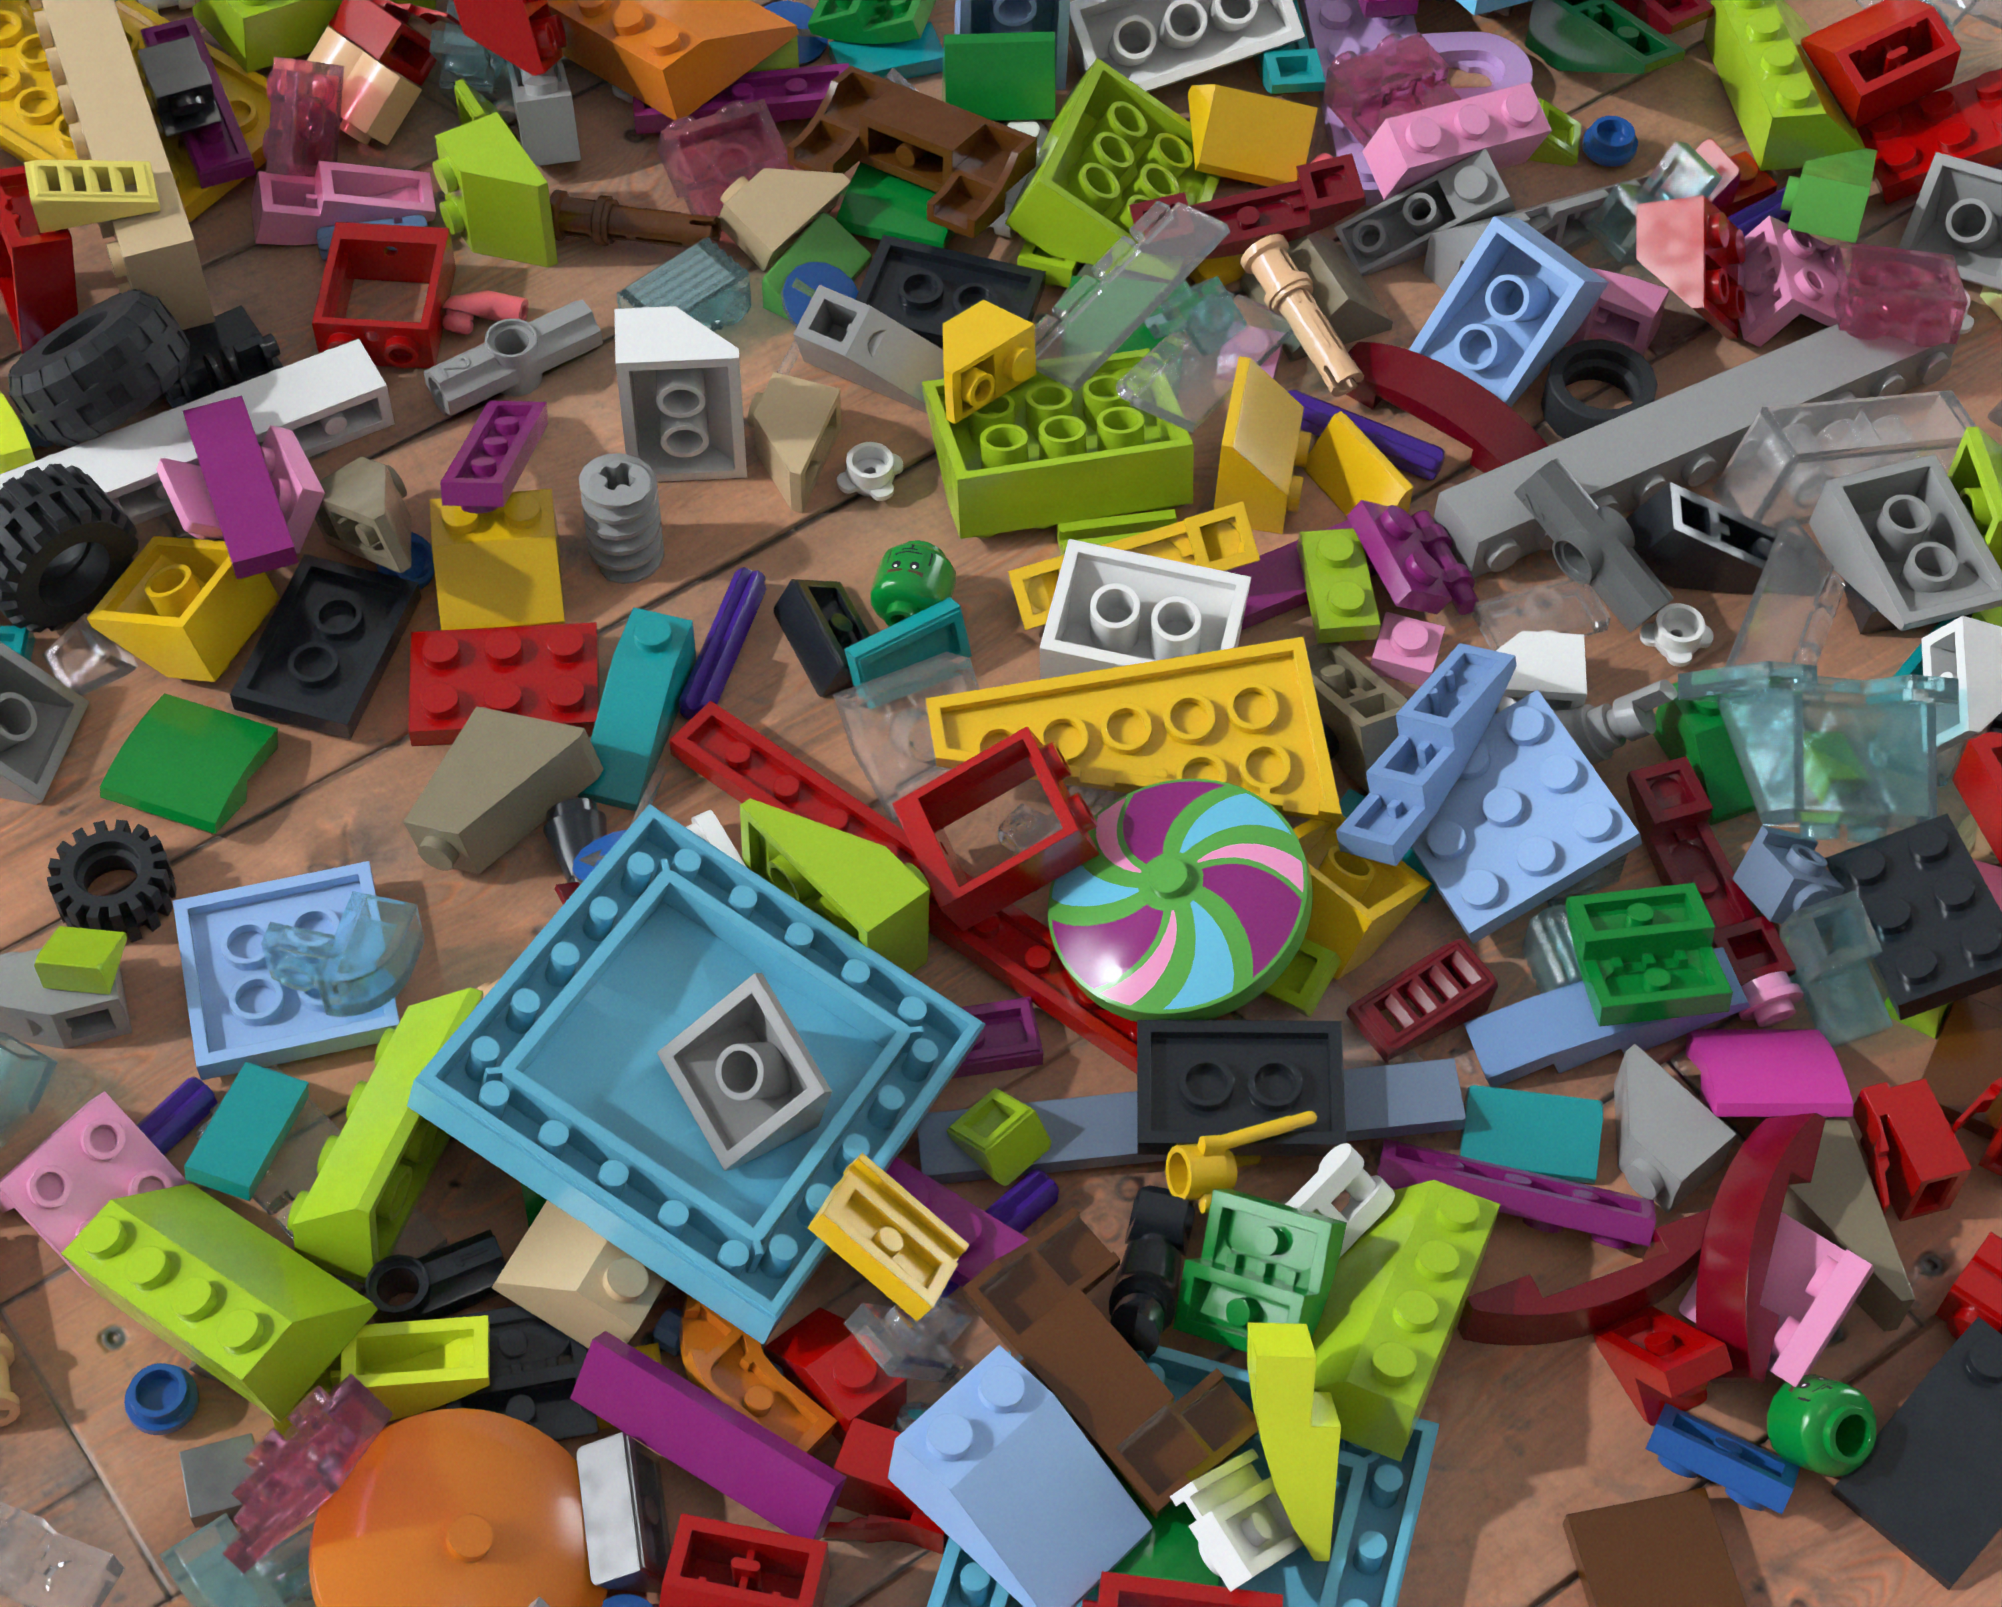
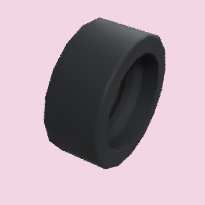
(1598, 361)

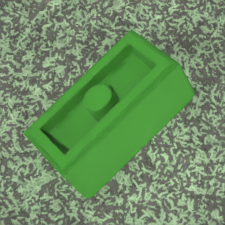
(821, 242)

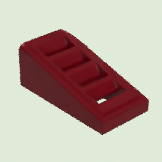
(1453, 973)

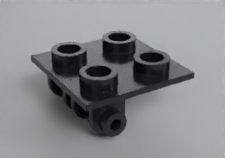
(223, 356)

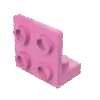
(1783, 277)
(289, 471)
(81, 1169)
(1811, 1290)

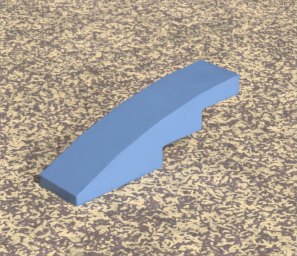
(1434, 745)
(1564, 1031)

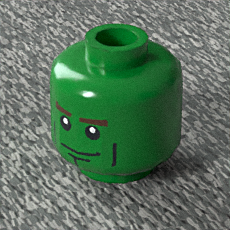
(911, 580)
(1822, 1425)

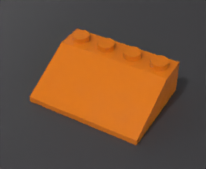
(670, 50)

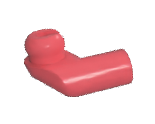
(481, 304)

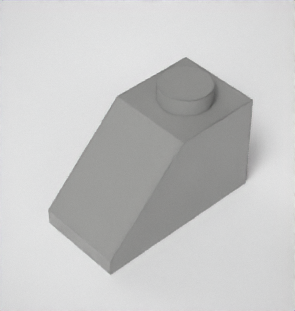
(1664, 1133)

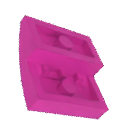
(1769, 1073)

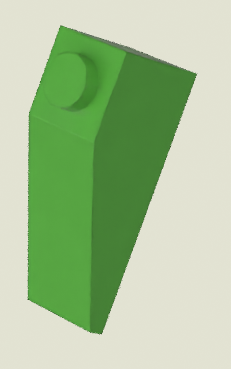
(1831, 195)

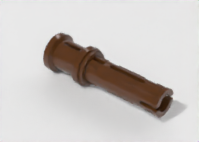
(608, 221)

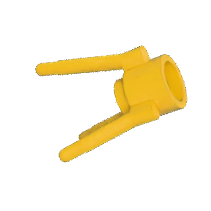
(1210, 1165)

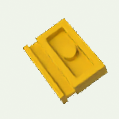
(889, 1237)

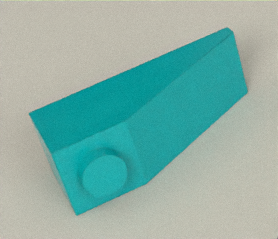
(640, 704)

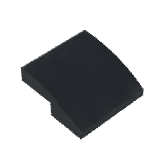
(532, 1375)

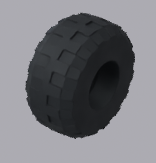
(99, 368)

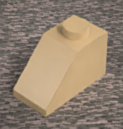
(777, 208)
(794, 433)

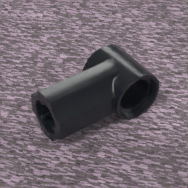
(442, 1280)

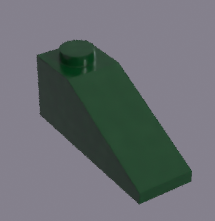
(1597, 38)

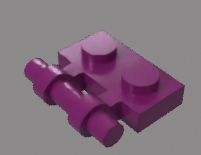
(1413, 558)

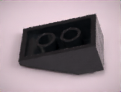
(1939, 1462)

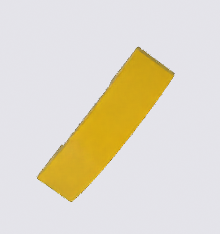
(1210, 540)

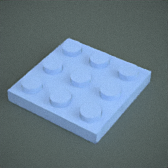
(1521, 821)
(230, 995)

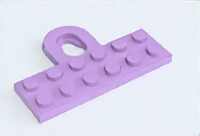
(1341, 27)

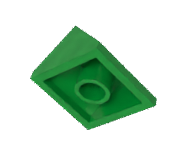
(1001, 74)

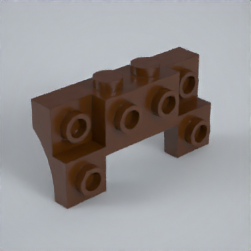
(921, 141)
(1124, 1410)

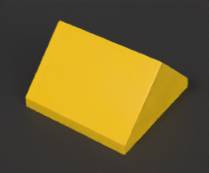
(1248, 134)

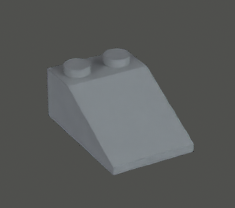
(1907, 543)

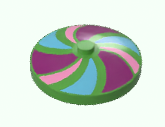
(1185, 904)

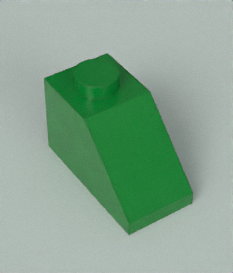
(1700, 734)

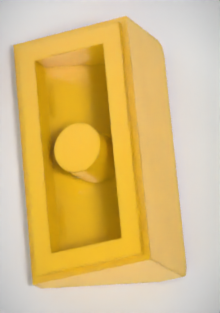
(1354, 469)

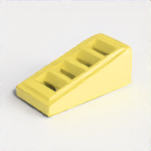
(70, 195)

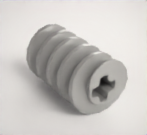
(622, 517)

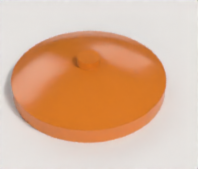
(455, 1517)

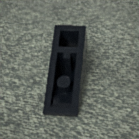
(1700, 542)

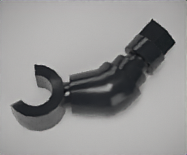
(1150, 1270)

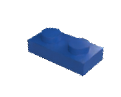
(1699, 1448)

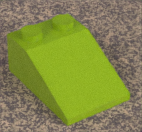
(842, 880)

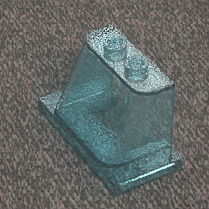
(1830, 747)

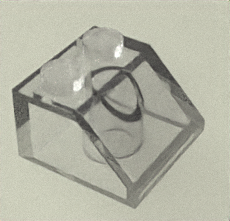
(891, 725)

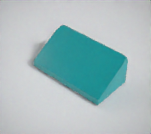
(1533, 1132)

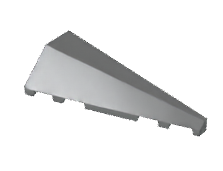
(1558, 220)

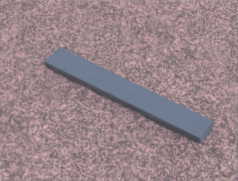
(1104, 1127)

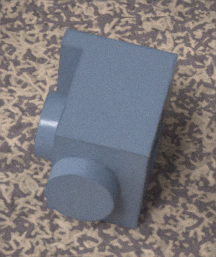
(1784, 874)

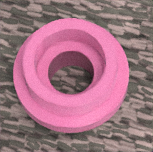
(1770, 999)

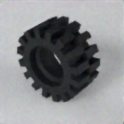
(105, 853)

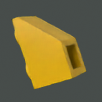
(984, 357)

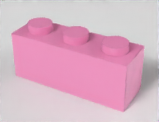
(1435, 138)

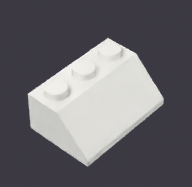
(679, 395)
(1136, 609)

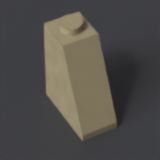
(498, 787)

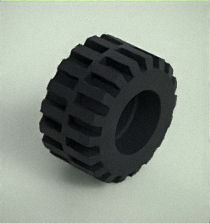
(59, 546)

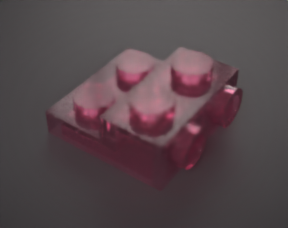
(1386, 83)
(302, 116)
(716, 150)
(1898, 294)
(303, 1466)

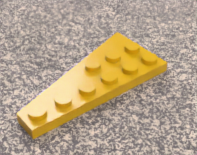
(1209, 715)

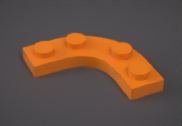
(740, 1375)

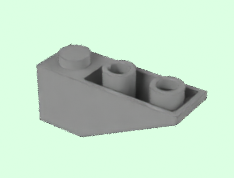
(545, 115)
(1402, 225)
(867, 347)
(53, 1015)

